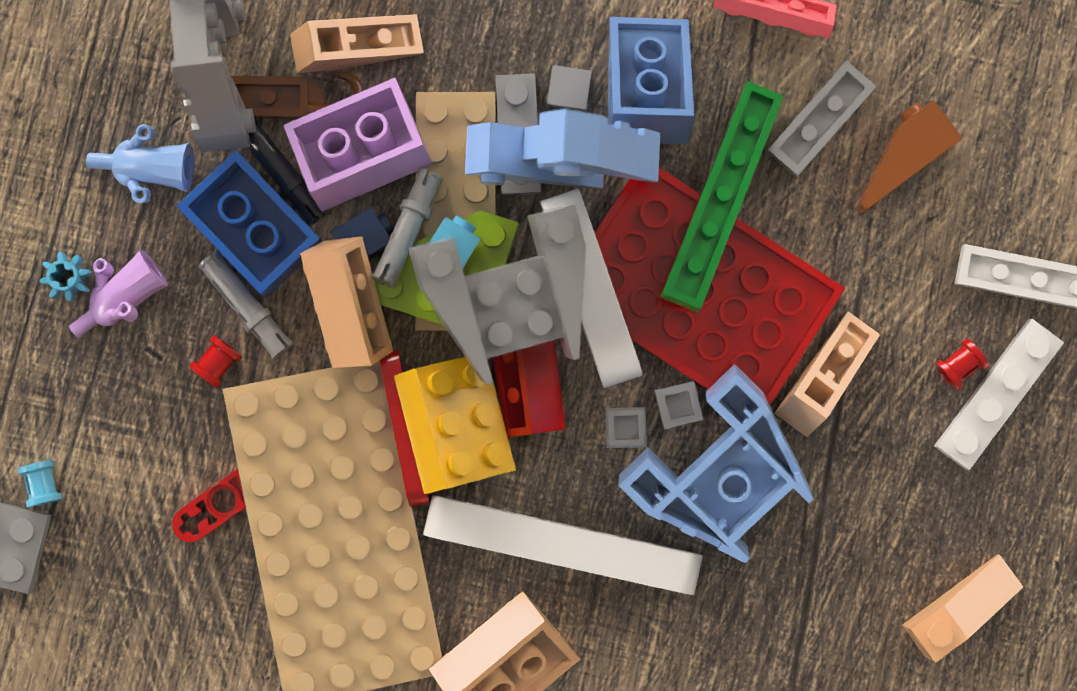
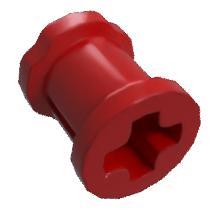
(215, 361)
(962, 364)

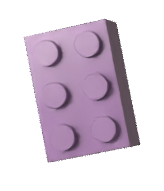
(357, 144)

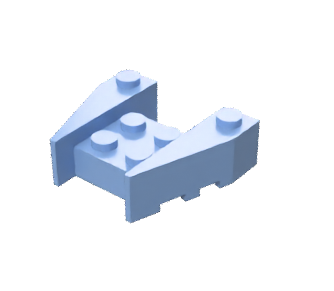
(562, 150)
(731, 480)

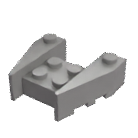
(203, 74)
(513, 302)

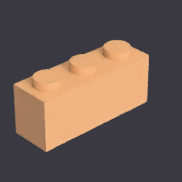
(346, 302)

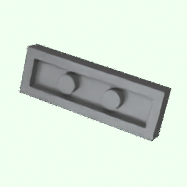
(517, 108)
(821, 119)

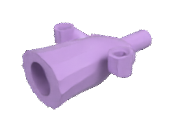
(120, 295)

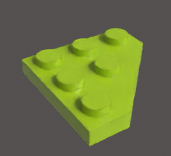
(492, 251)

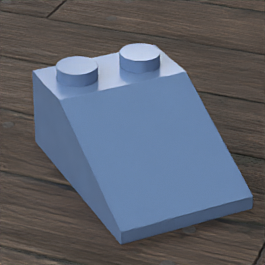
(651, 76)

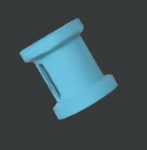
(40, 483)

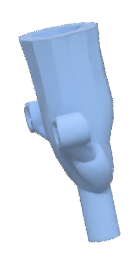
(156, 165)

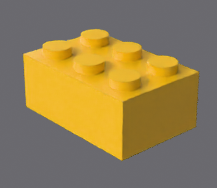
(453, 425)

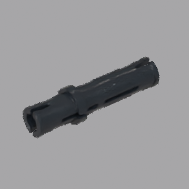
(284, 174)

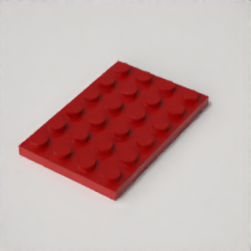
(757, 308)

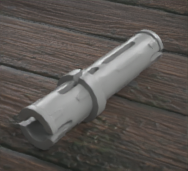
(414, 212)
(255, 317)

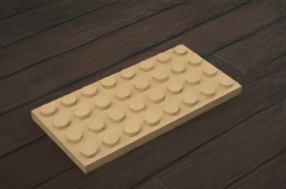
(333, 530)

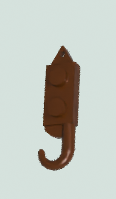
(286, 96)

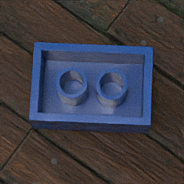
(249, 223)

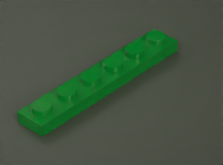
(722, 197)

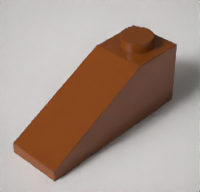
(911, 147)

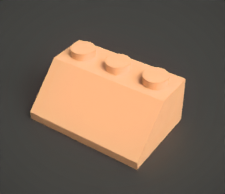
(507, 653)

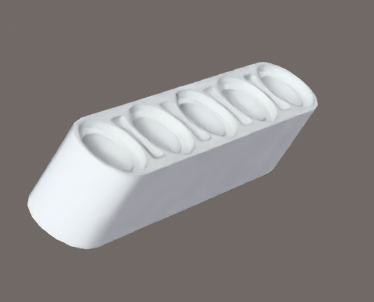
(601, 312)

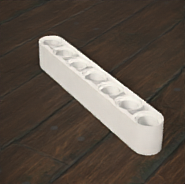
(563, 545)

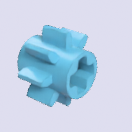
(74, 283)

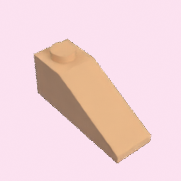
(354, 42)
(827, 375)
(962, 609)

